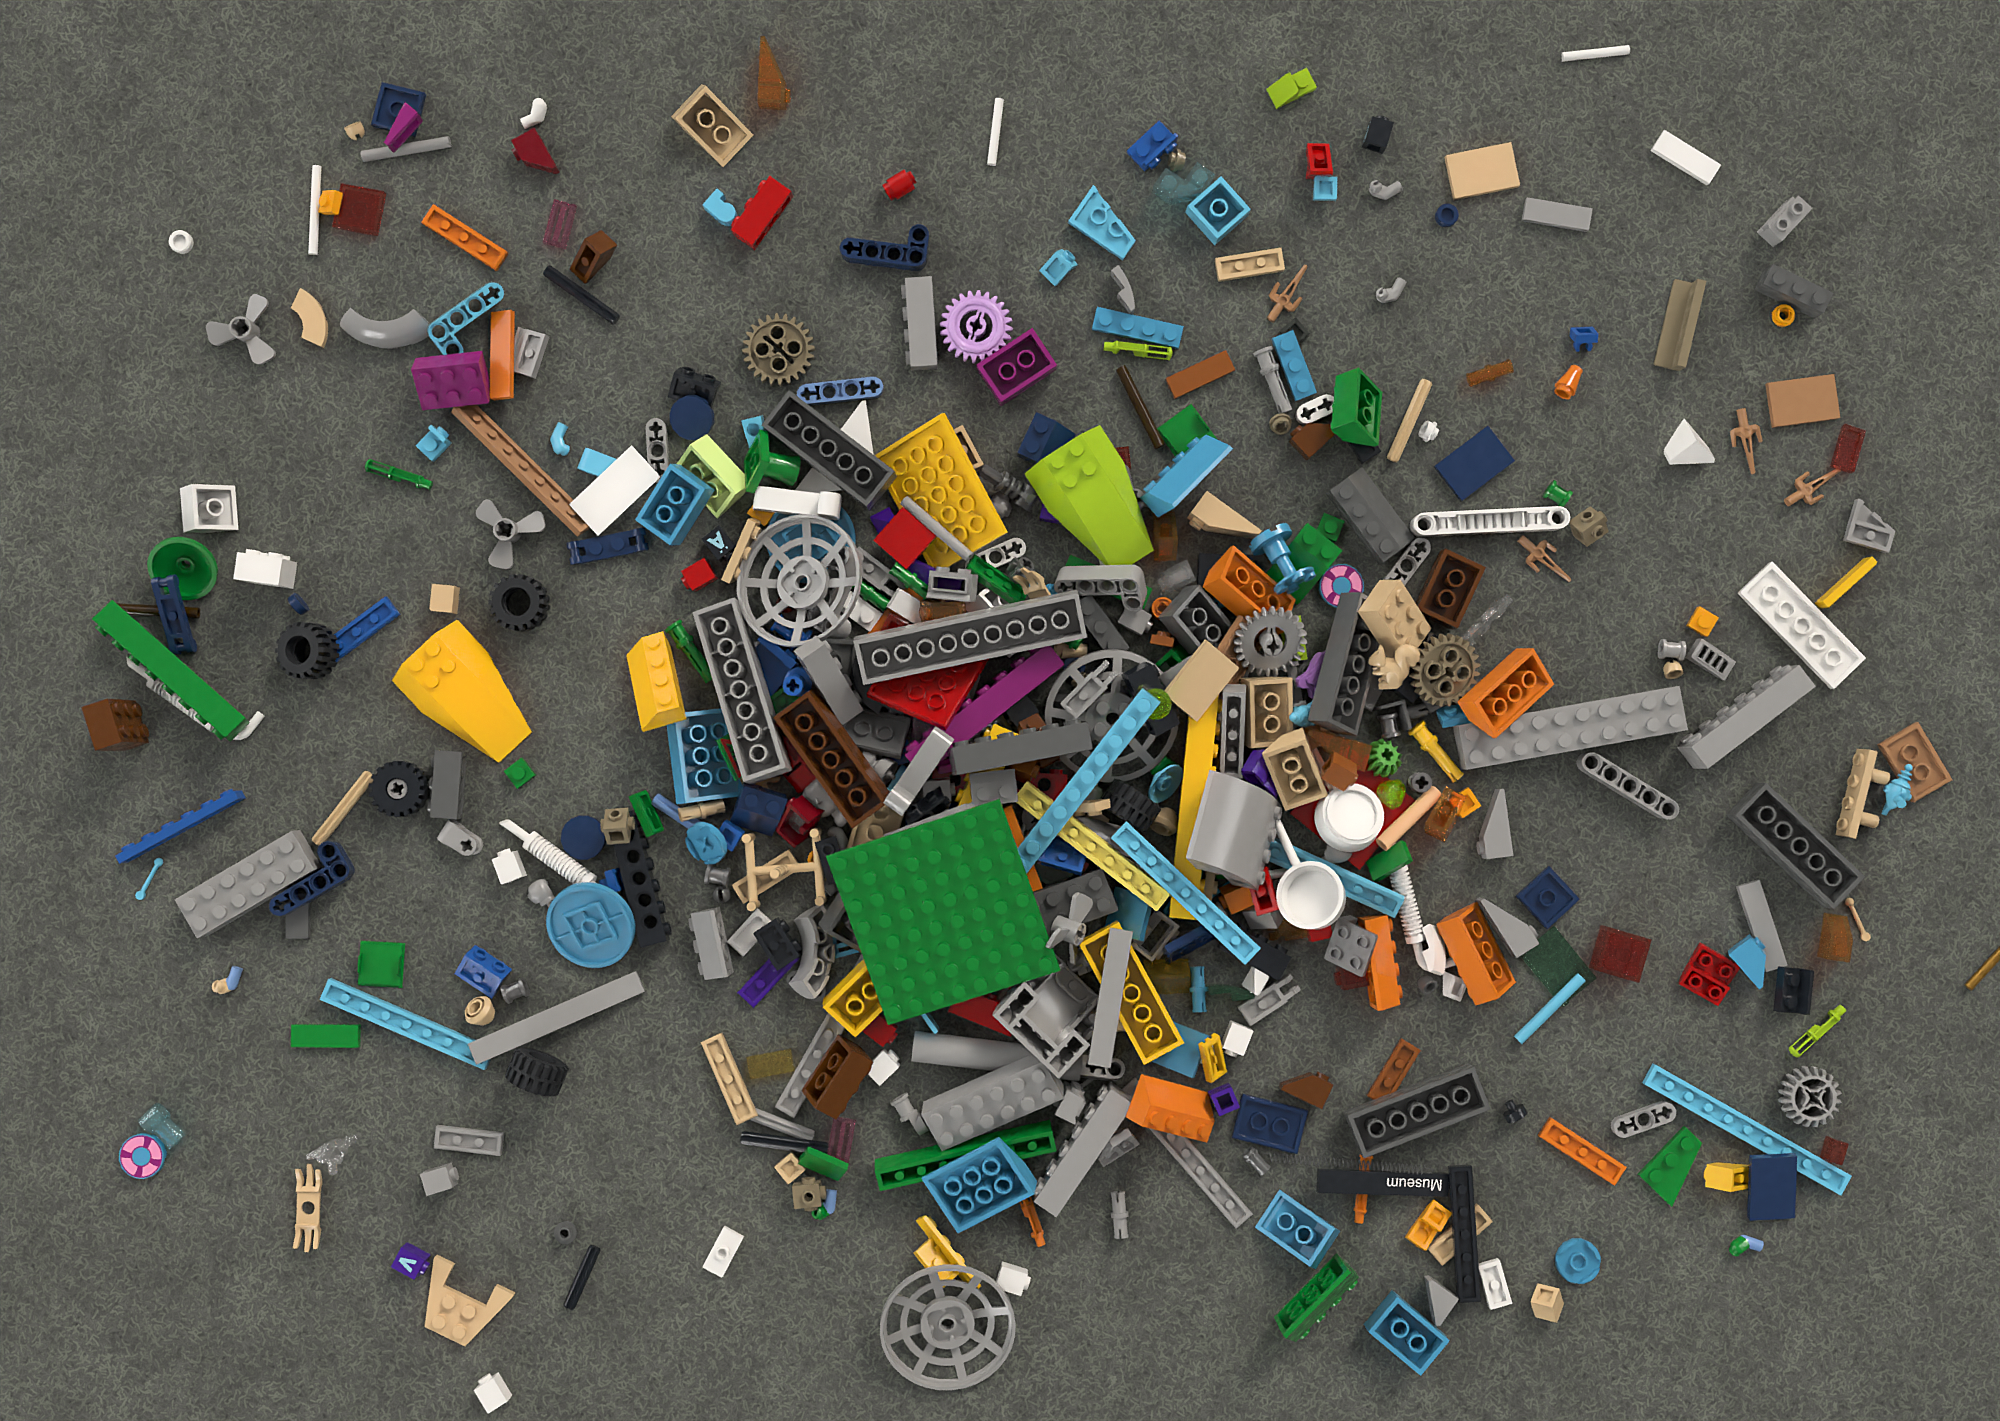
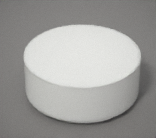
(181, 242)

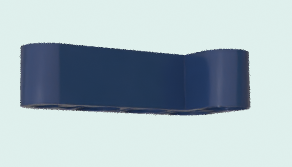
(884, 249)
(311, 883)

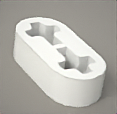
(1314, 404)

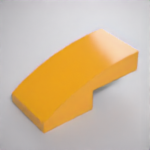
(1428, 1224)

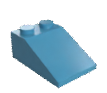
(1297, 1229)

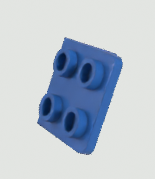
(774, 663)

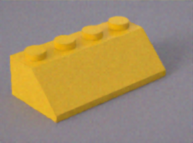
(655, 682)

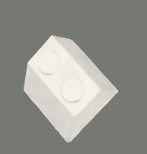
(208, 508)

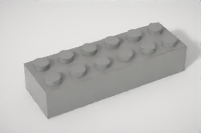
(1745, 716)
(248, 884)
(991, 1101)
(1082, 1149)

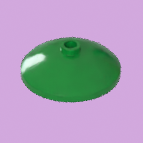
(194, 579)

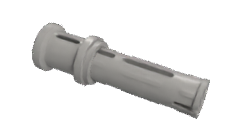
(1270, 369)

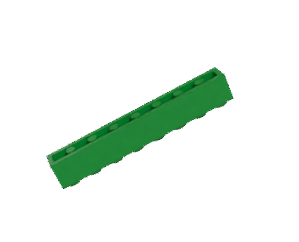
(174, 674)
(912, 1165)

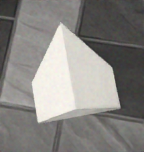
(1687, 447)

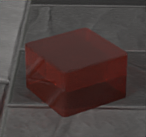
(1834, 1150)

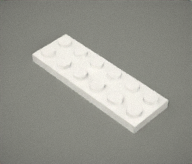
(1801, 625)

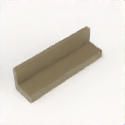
(1679, 324)

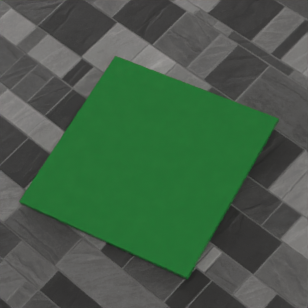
(943, 912)

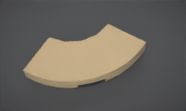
(313, 318)

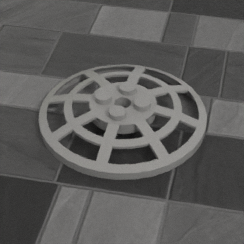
(790, 576)
(1107, 703)
(947, 1336)

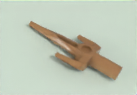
(1283, 300)
(1745, 431)
(1805, 491)
(1537, 553)

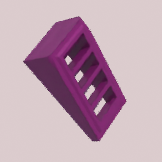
(404, 125)

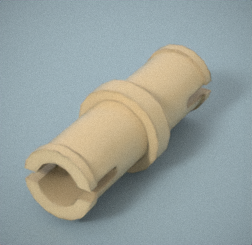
(701, 810)

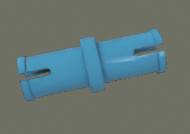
(1198, 989)

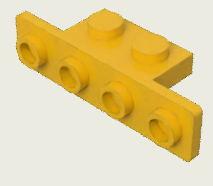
(939, 1252)

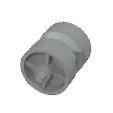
(884, 768)

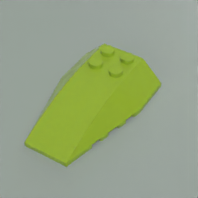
(1093, 497)

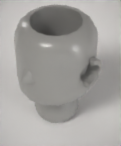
(821, 800)

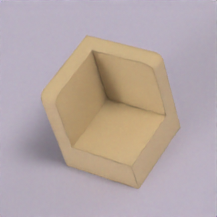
(444, 598)
(1547, 1302)

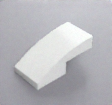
(1435, 955)

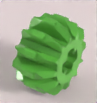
(1384, 758)

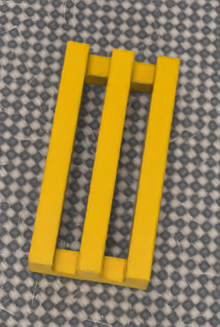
(1210, 1060)

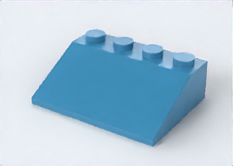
(696, 759)
(980, 1184)

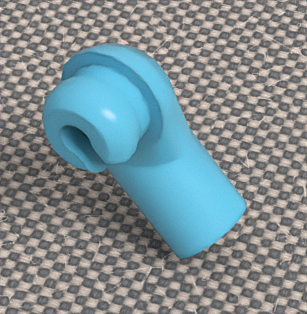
(557, 440)

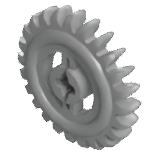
(1276, 654)

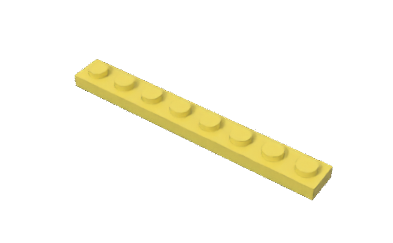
(1097, 850)

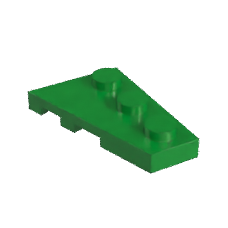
(1670, 1166)

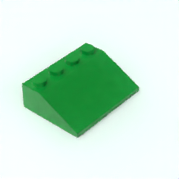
(1316, 1298)

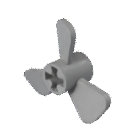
(222, 333)
(503, 553)
(1071, 928)

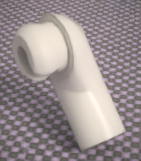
(537, 114)

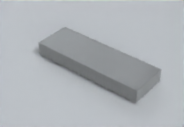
(1557, 214)
(469, 1140)

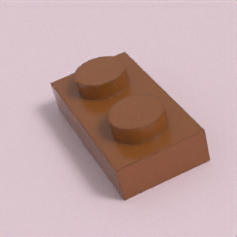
(1163, 639)

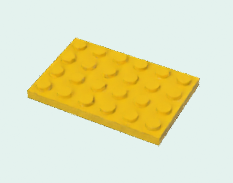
(944, 484)

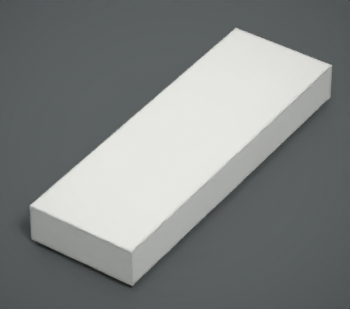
(1685, 157)

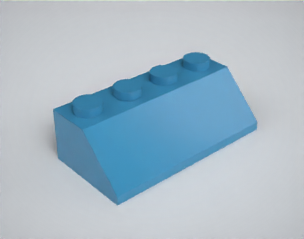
(1184, 474)

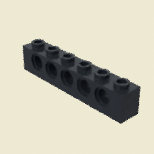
(646, 934)

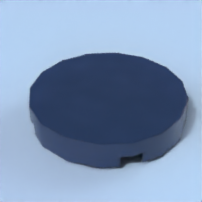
(691, 417)
(583, 837)

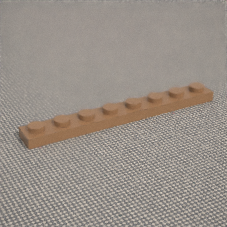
(521, 465)

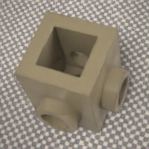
(1589, 526)
(617, 826)
(802, 1199)

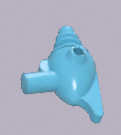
(1300, 715)
(1898, 791)

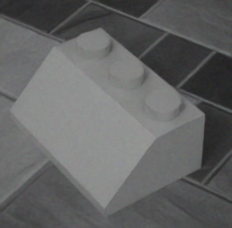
(711, 943)

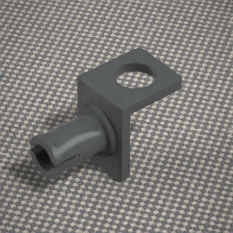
(1405, 713)

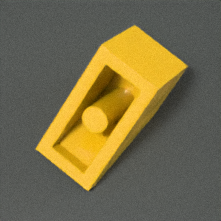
(1726, 1176)

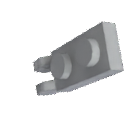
(878, 574)
(1088, 691)
(1267, 1000)

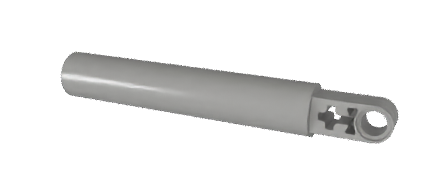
(992, 1055)

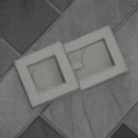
(1125, 296)

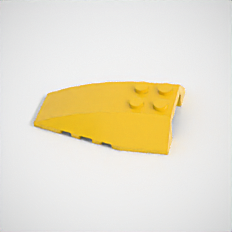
(463, 691)

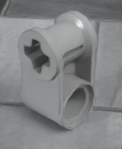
(457, 836)

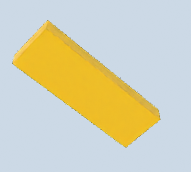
(1846, 582)

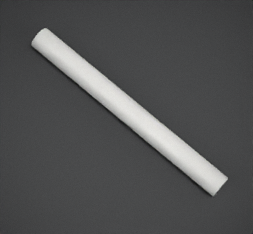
(314, 208)

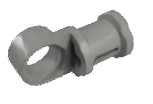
(907, 1112)

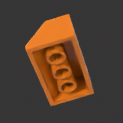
(1244, 586)
(1506, 692)
(1476, 954)
(1382, 970)
(1172, 1108)

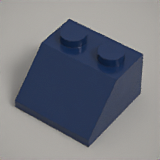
(1043, 438)
(758, 808)

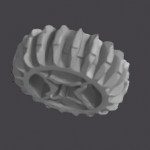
(1795, 1107)

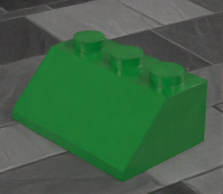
(1356, 408)

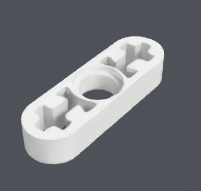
(1008, 544)

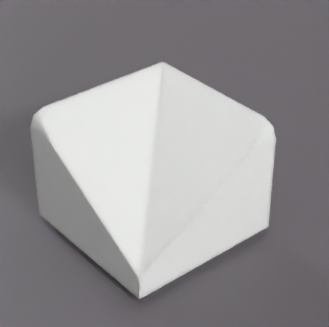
(1255, 981)

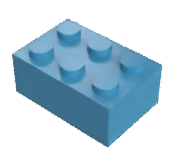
(675, 504)
(1406, 1332)

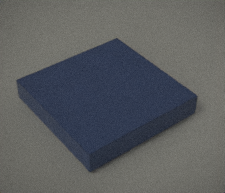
(390, 102)
(1547, 897)

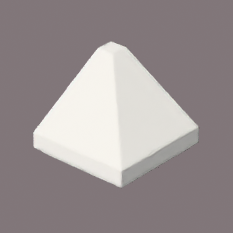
(1453, 986)

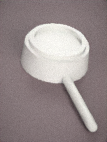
(1348, 818)
(1309, 891)

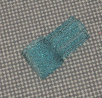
(158, 1121)

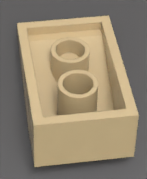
(712, 125)
(1217, 517)

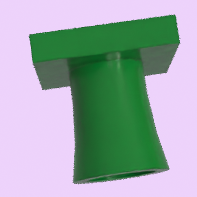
(761, 463)

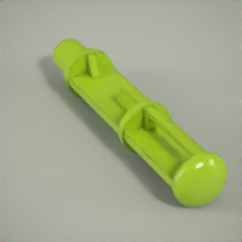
(1138, 349)
(1816, 1031)

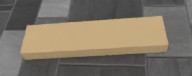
(729, 1079)

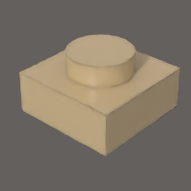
(789, 1167)

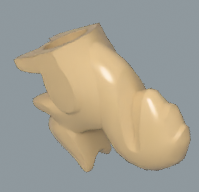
(1393, 669)

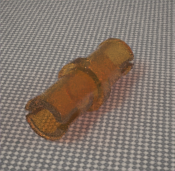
(1489, 373)

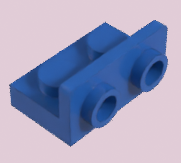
(1152, 146)
(1063, 857)
(482, 971)

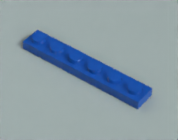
(173, 829)

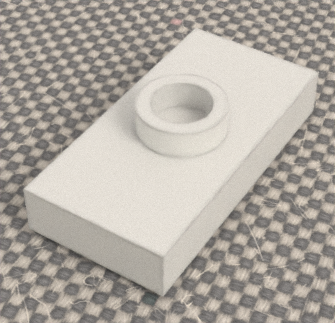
(723, 1251)

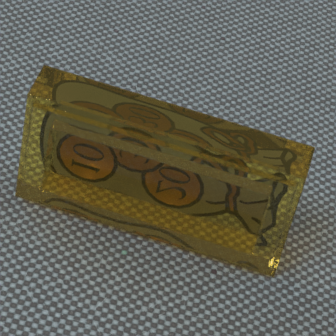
(770, 1063)

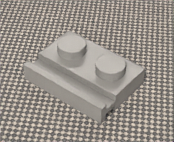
(528, 351)
(992, 786)

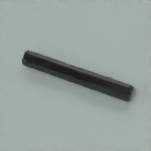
(581, 294)
(782, 1142)

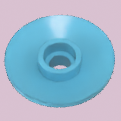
(1165, 783)

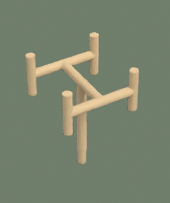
(777, 871)

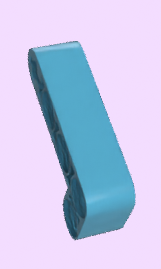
(467, 314)

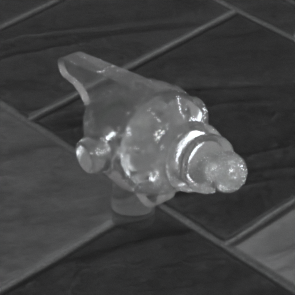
(334, 1152)

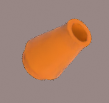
(1568, 383)

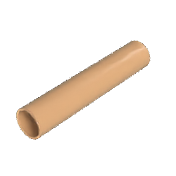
(1408, 818)

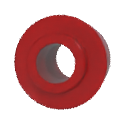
(899, 185)

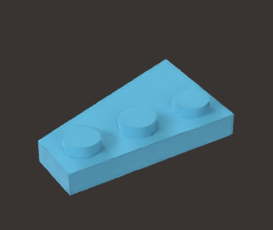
(1101, 225)

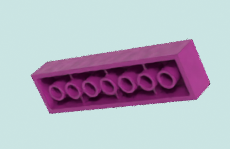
(996, 698)

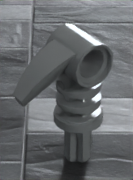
(1023, 494)

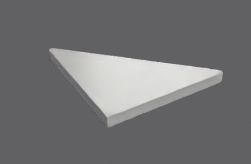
(858, 429)

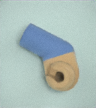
(229, 983)

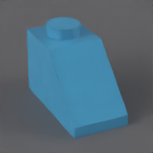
(1750, 958)

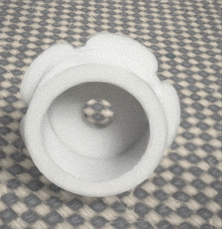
(1428, 431)

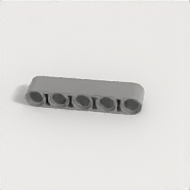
(1637, 789)

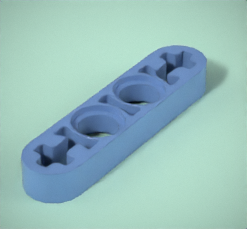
(840, 386)

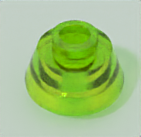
(1165, 705)
(1391, 793)

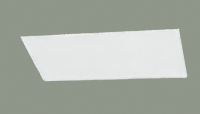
(614, 490)

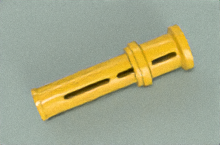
(1430, 744)

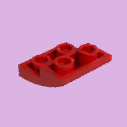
(1708, 974)

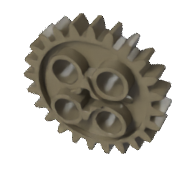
(765, 364)
(1445, 670)

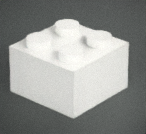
(265, 569)

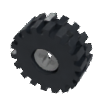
(412, 794)

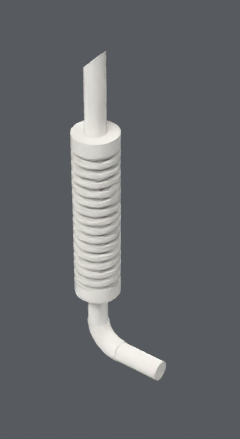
(156, 687)
(551, 855)
(1410, 916)

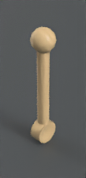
(1864, 935)

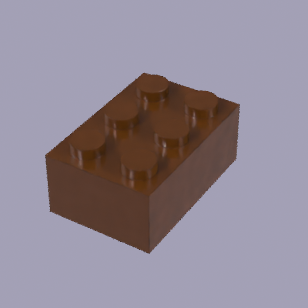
(1449, 588)
(115, 724)
(837, 1077)

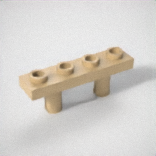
(1856, 793)

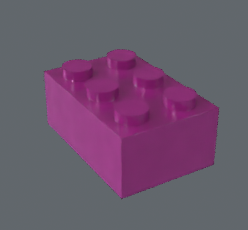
(1016, 367)
(451, 380)

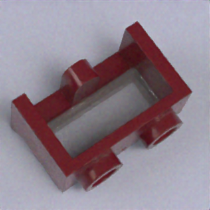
(798, 820)

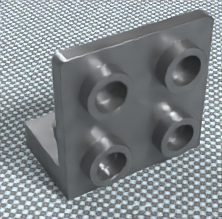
(1351, 946)

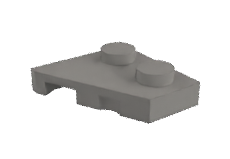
(1868, 529)
(1118, 1145)

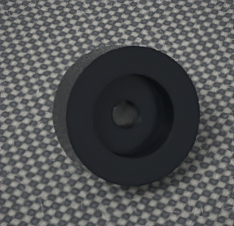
(1514, 1112)

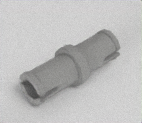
(1119, 1214)

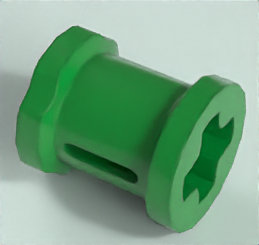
(1557, 494)

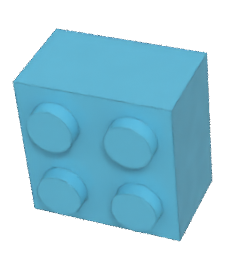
(1217, 210)

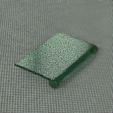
(1557, 963)

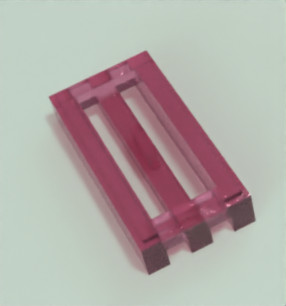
(554, 242)
(850, 1138)

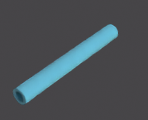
(1549, 1008)

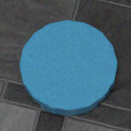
(1577, 1261)

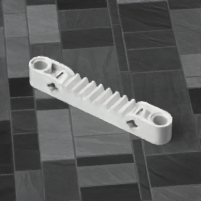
(1490, 521)

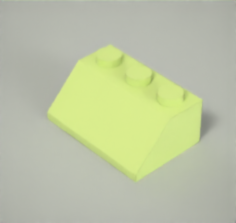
(717, 470)

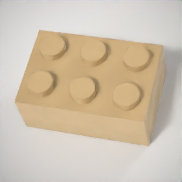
(1393, 616)

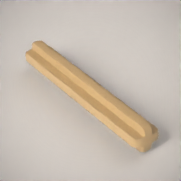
(1409, 420)
(343, 808)

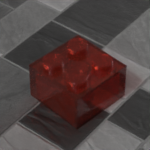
(1620, 953)

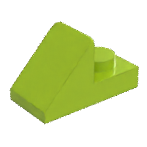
(1291, 88)

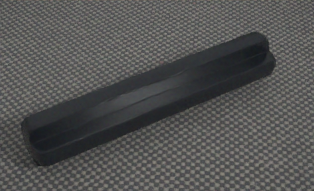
(581, 1277)

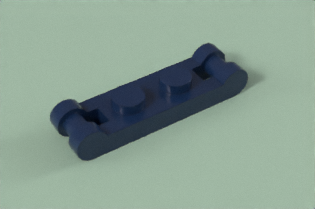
(607, 546)
(173, 614)

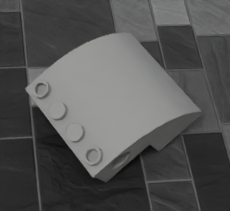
(1234, 830)
(1051, 1017)

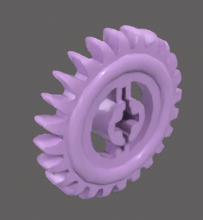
(982, 305)

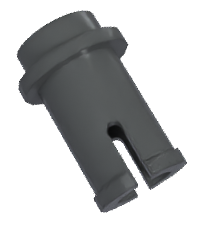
(1256, 1161)

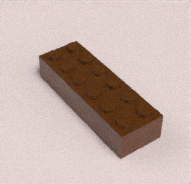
(833, 757)

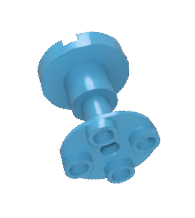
(1278, 553)

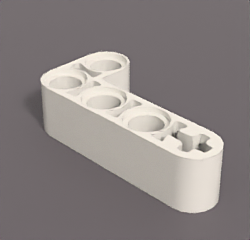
(797, 502)

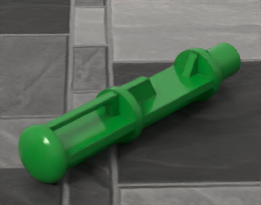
(398, 474)

